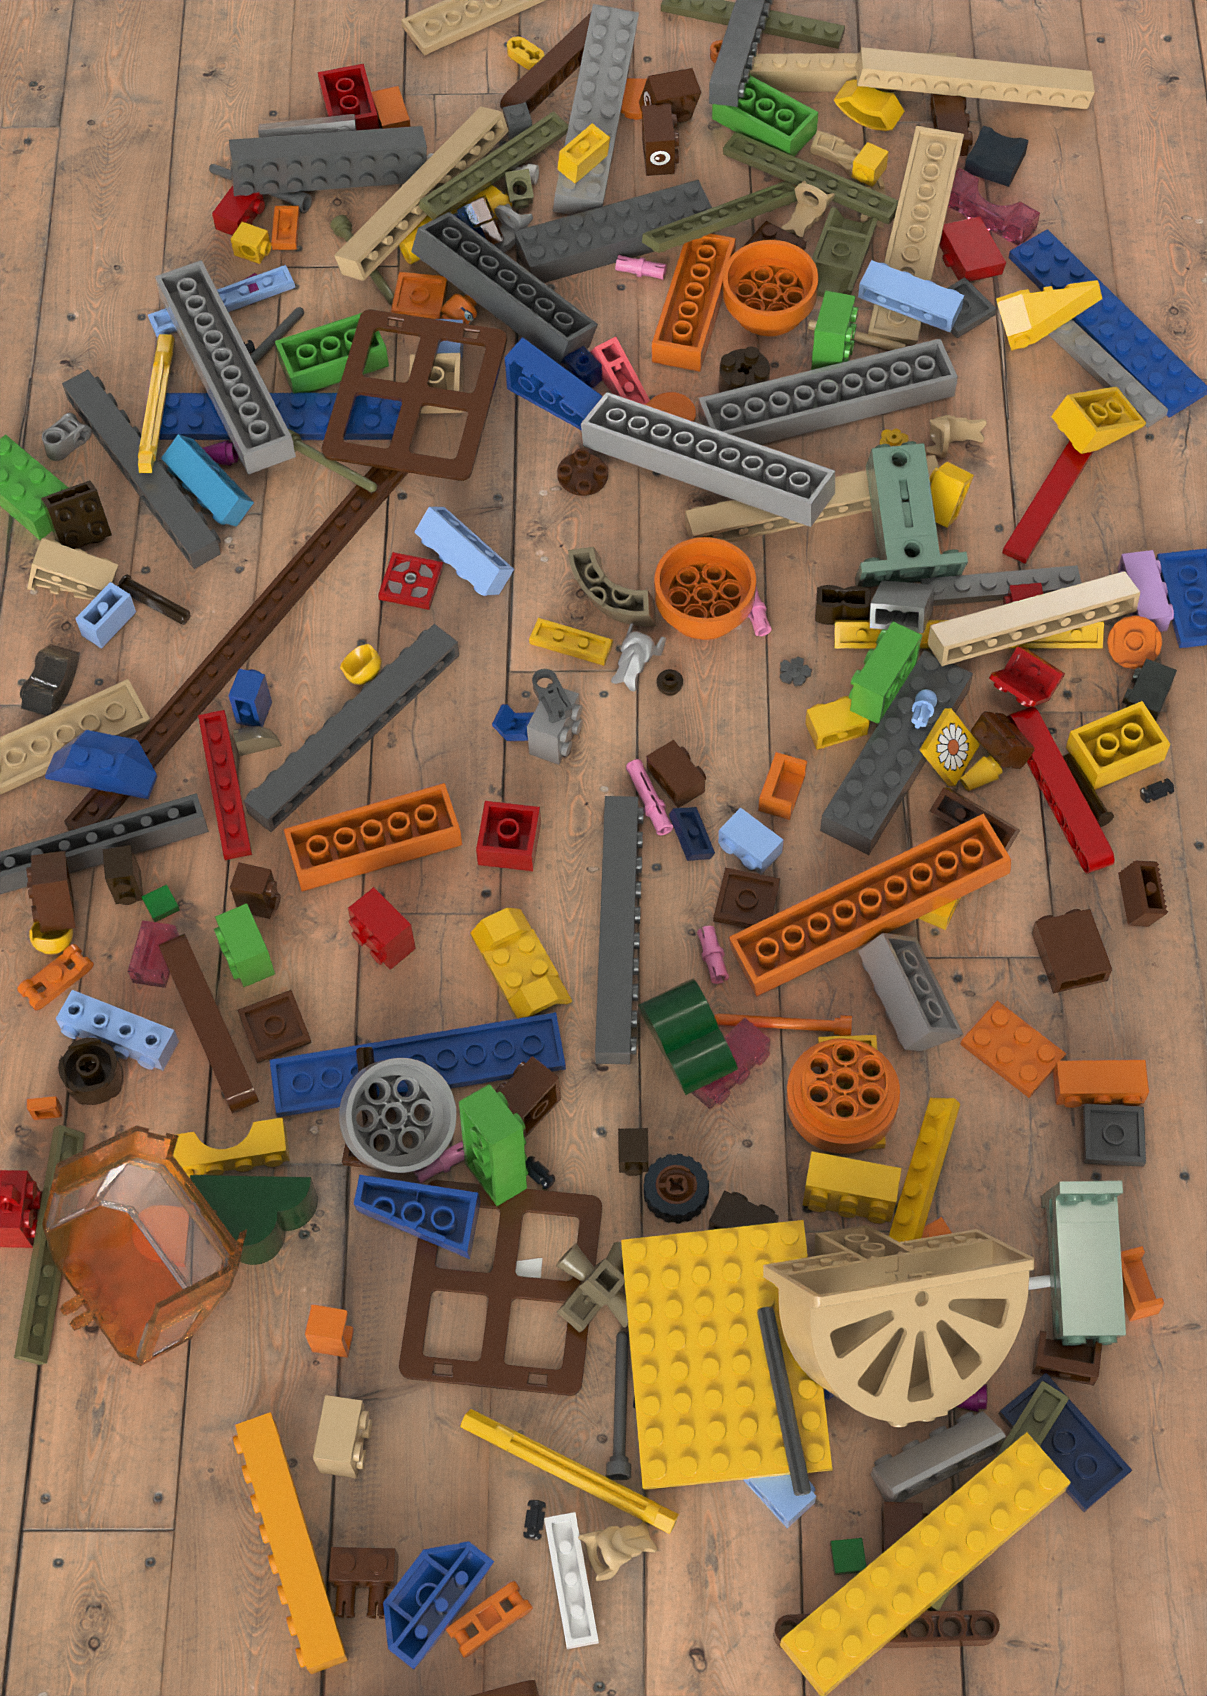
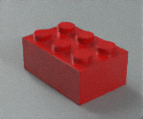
(347, 93)

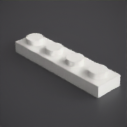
(571, 1580)

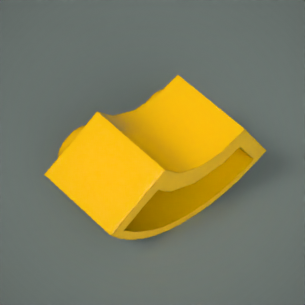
(869, 106)

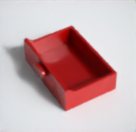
(971, 250)

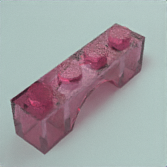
(1011, 222)

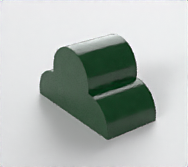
(688, 1036)
(262, 1206)

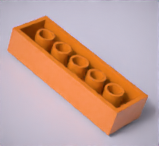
(692, 303)
(373, 837)

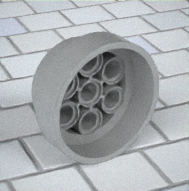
(429, 1135)

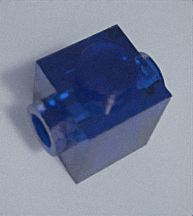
(584, 366)

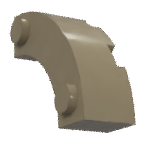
(612, 599)

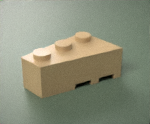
(70, 570)

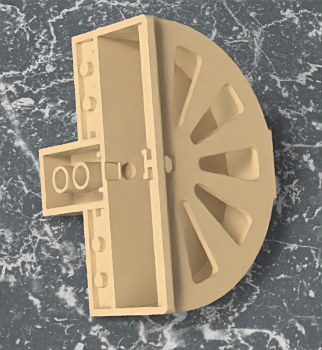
(903, 1322)

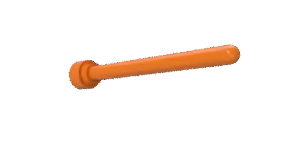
(840, 1026)

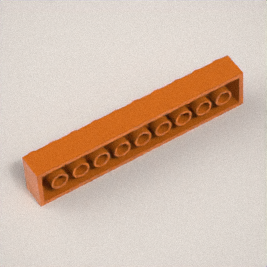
(870, 904)

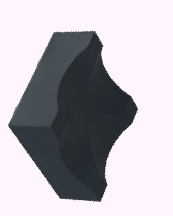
(996, 156)

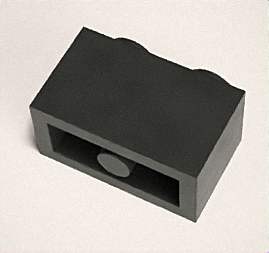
(1150, 686)

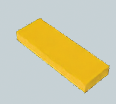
(571, 641)

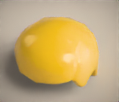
(361, 665)
(50, 942)

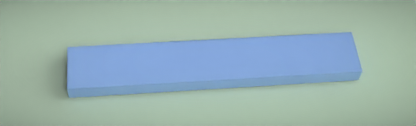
(269, 284)

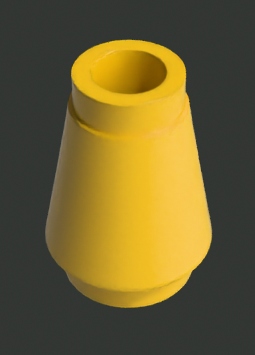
(982, 773)

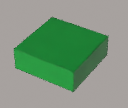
(160, 903)
(848, 1556)

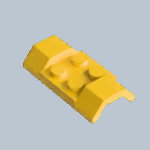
(519, 963)

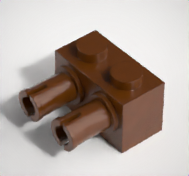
(362, 1568)

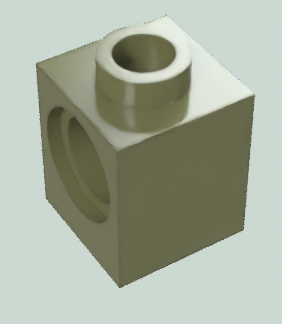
(522, 178)

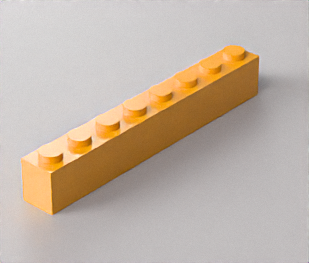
(291, 1544)

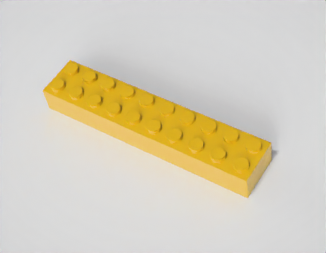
(924, 1564)

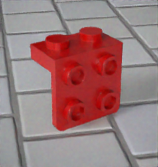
(1028, 678)

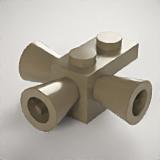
(597, 1287)

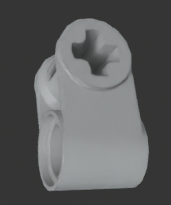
(64, 437)

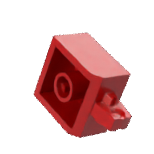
(18, 1208)

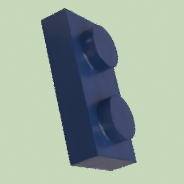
(691, 833)

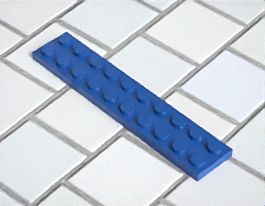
(1112, 324)
(303, 413)
(459, 1055)

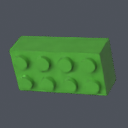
(769, 118)
(320, 355)
(23, 485)
(493, 1144)

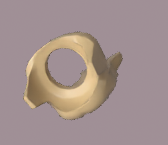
(807, 209)
(950, 429)
(617, 1547)

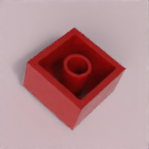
(508, 835)
(381, 929)

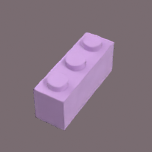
(1145, 574)

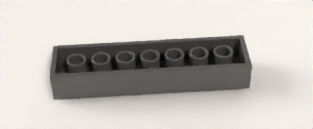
(326, 160)
(603, 233)
(503, 287)
(891, 757)

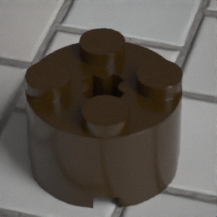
(743, 369)
(92, 1086)

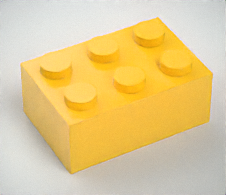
(1118, 745)
(851, 1187)

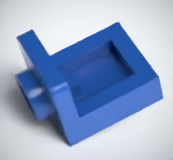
(512, 725)

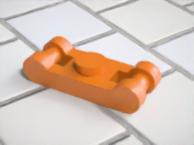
(55, 977)
(489, 1618)

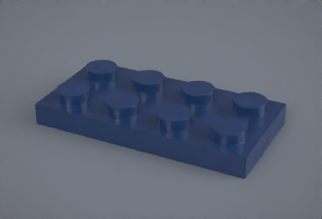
(1075, 1449)

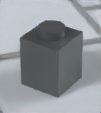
(517, 119)

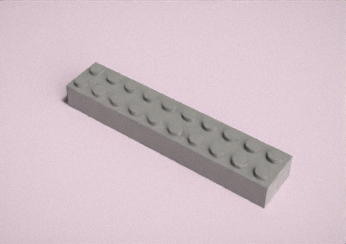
(598, 101)
(225, 367)
(832, 394)
(709, 459)

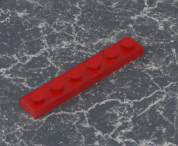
(225, 785)

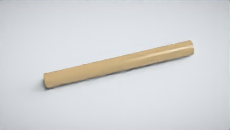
(868, 339)

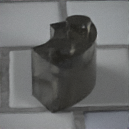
(50, 680)

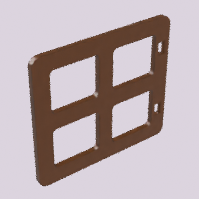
(414, 395)
(501, 1288)

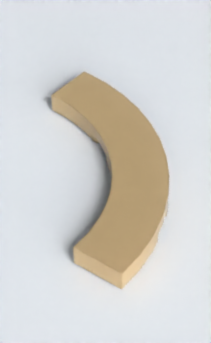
(841, 154)

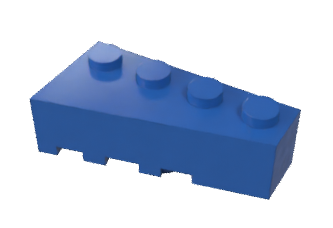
(548, 384)
(425, 1211)

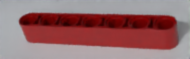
(1063, 793)

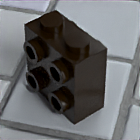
(77, 516)

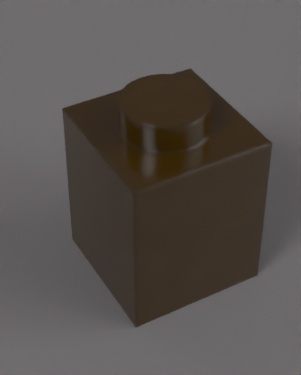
(633, 1151)

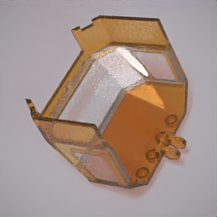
(138, 1244)

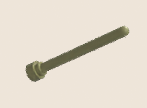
(342, 227)
(332, 465)

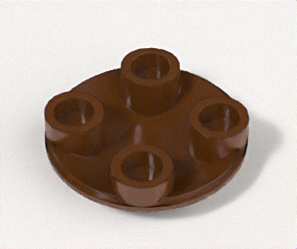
(582, 473)

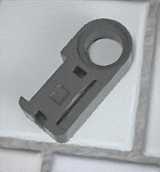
(552, 697)

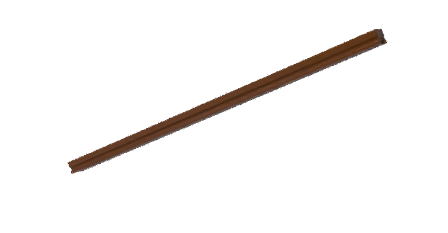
(246, 636)

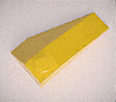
(1035, 315)

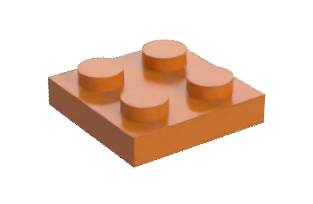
(419, 295)

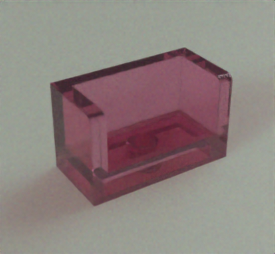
(147, 961)

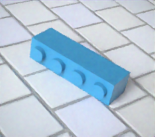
(207, 481)

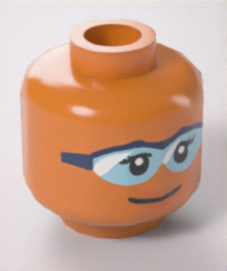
(459, 308)

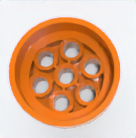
(770, 286)
(699, 562)
(819, 1120)

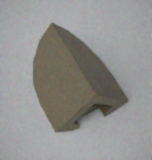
(254, 739)

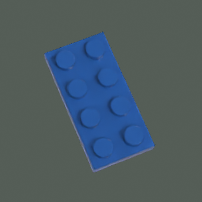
(1187, 592)

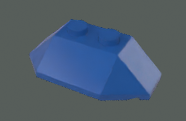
(104, 764)
(431, 1598)

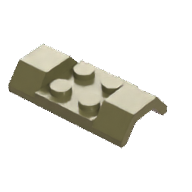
(841, 252)

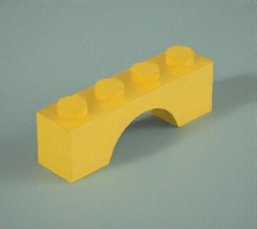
(263, 1146)

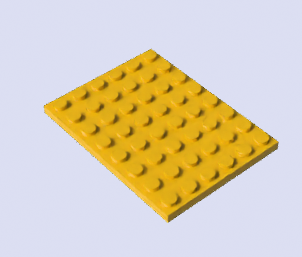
(702, 1358)

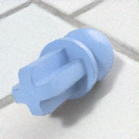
(923, 707)

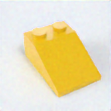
(1096, 418)

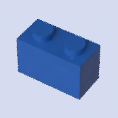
(250, 698)

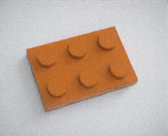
(1013, 1049)

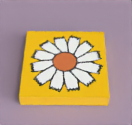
(949, 747)

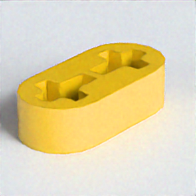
(523, 55)

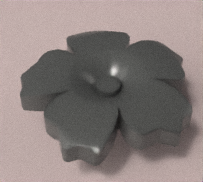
(794, 671)

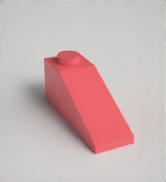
(618, 372)

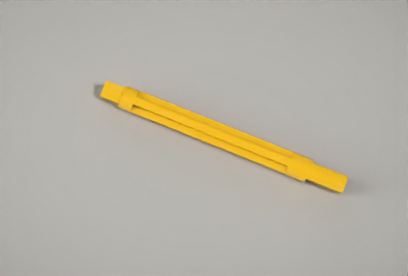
(155, 403)
(570, 1471)

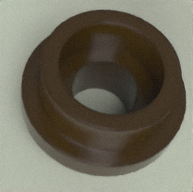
(669, 688)

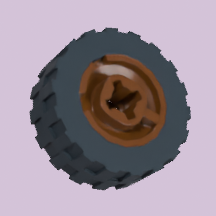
(676, 1188)

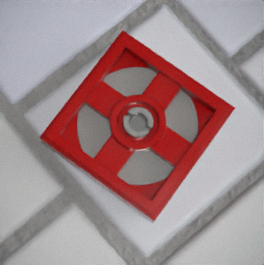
(410, 580)

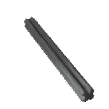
(784, 1401)

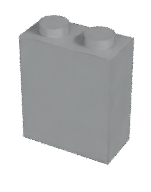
(903, 603)

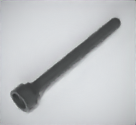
(299, 199)
(277, 334)
(619, 1467)

